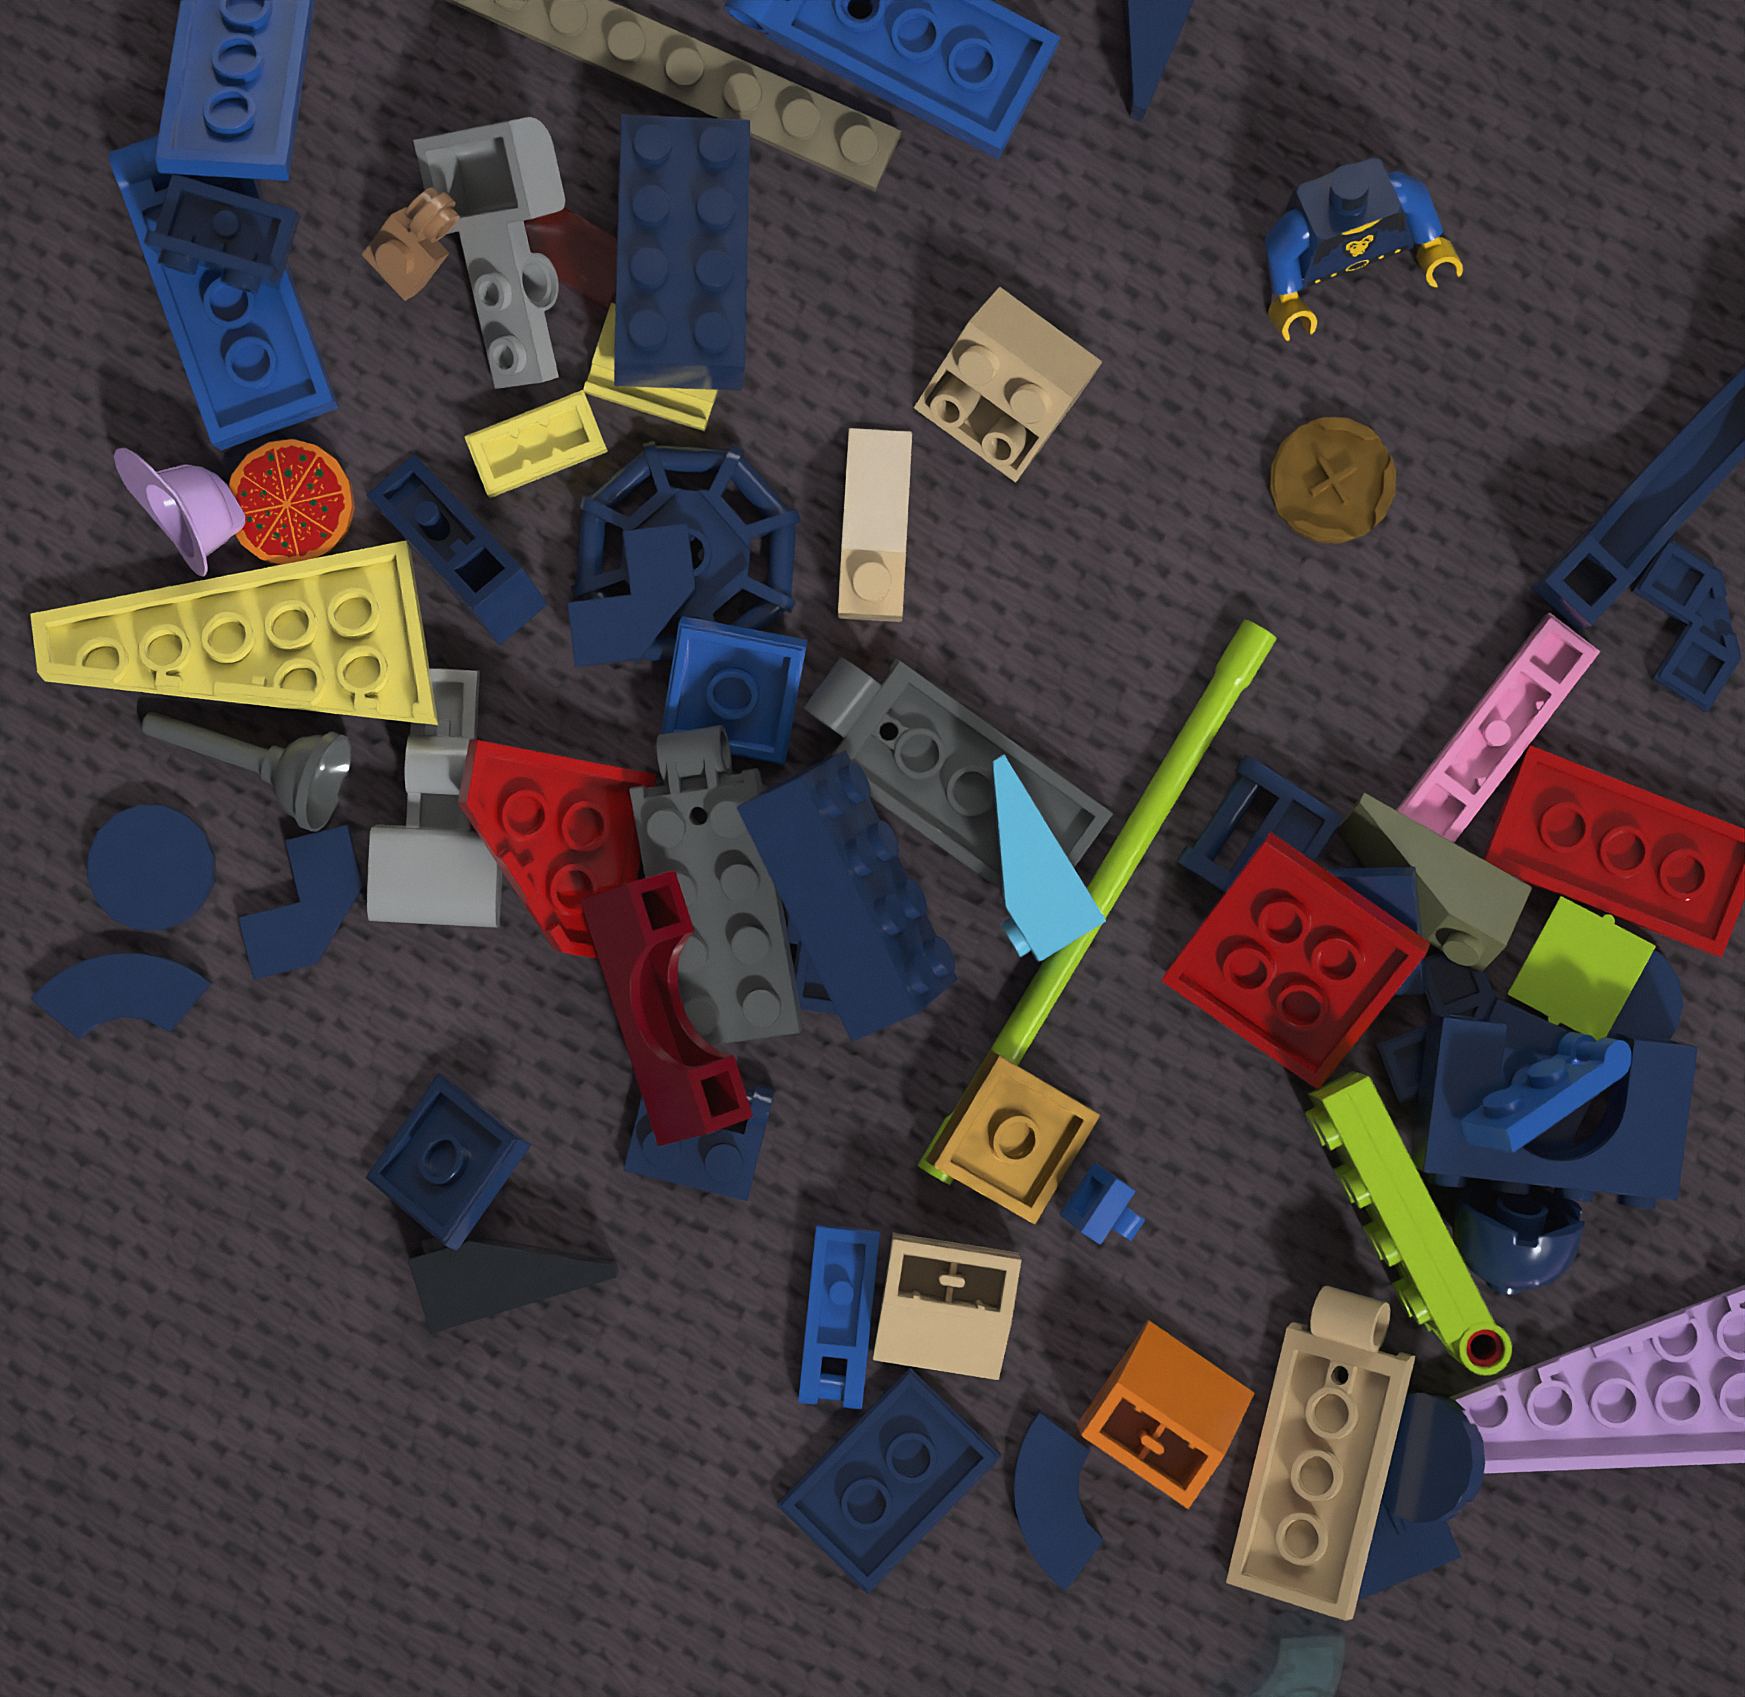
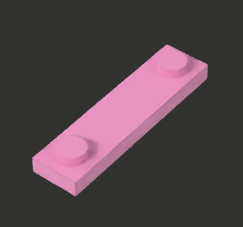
(1499, 728)

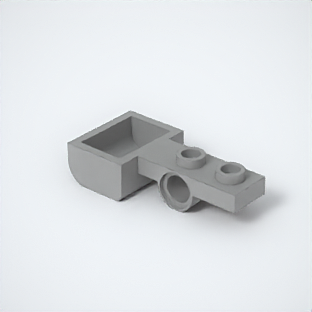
(498, 181)
(437, 862)

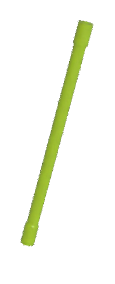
(1231, 677)

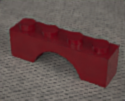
(681, 1077)

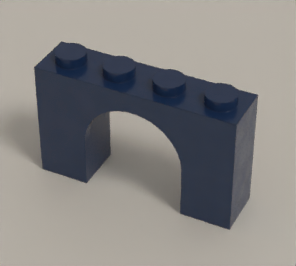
(1629, 1153)

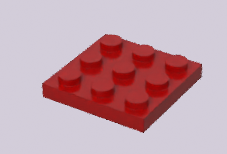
(1295, 961)

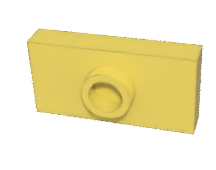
(536, 443)

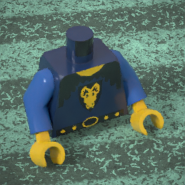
(1346, 224)

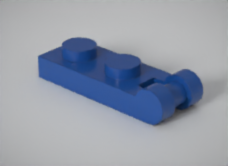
(1547, 1092)
(839, 1313)

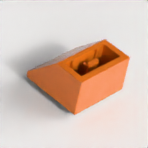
(1166, 1414)

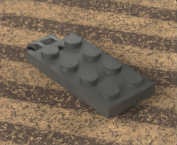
(941, 765)
(738, 961)

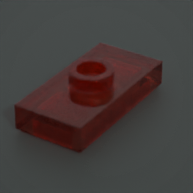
(579, 252)

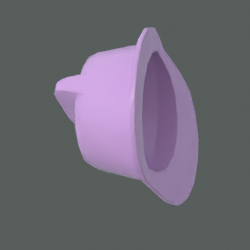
(186, 503)

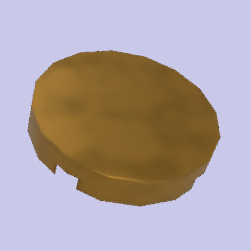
(1332, 480)

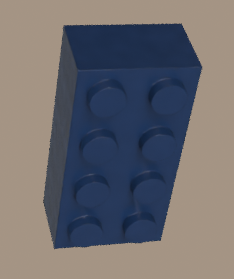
(682, 253)
(849, 895)

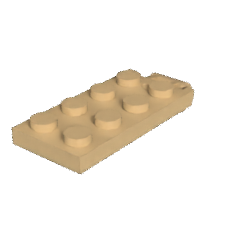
(1322, 1458)

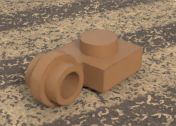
(408, 245)

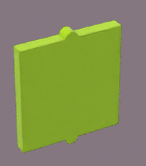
(1581, 969)

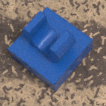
(1102, 1206)

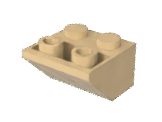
(1007, 383)
(946, 1306)

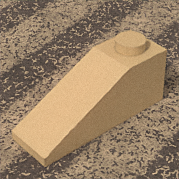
(875, 525)

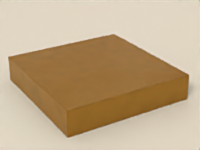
(1012, 1137)

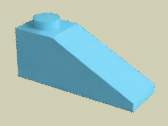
(1037, 880)

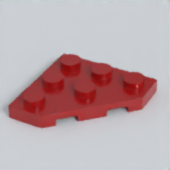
(554, 830)

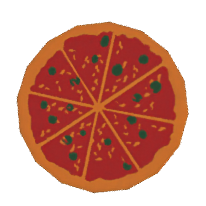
(292, 501)

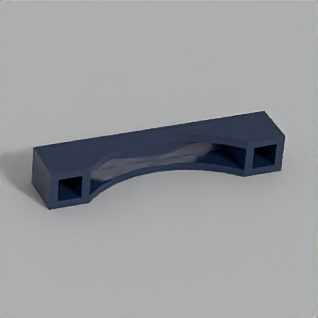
(1648, 510)

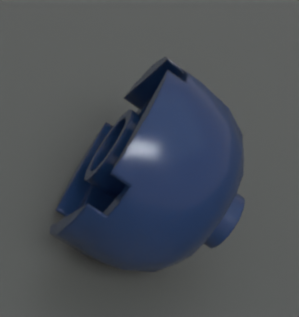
(1516, 1238)

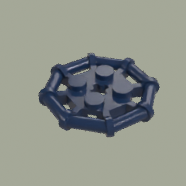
(709, 520)

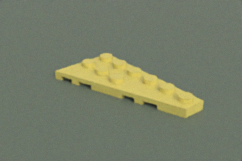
(291, 636)

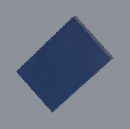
(888, 1480)

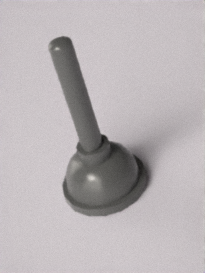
(302, 775)

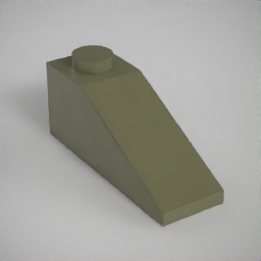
(1463, 900)

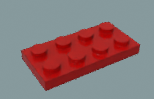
(1621, 851)

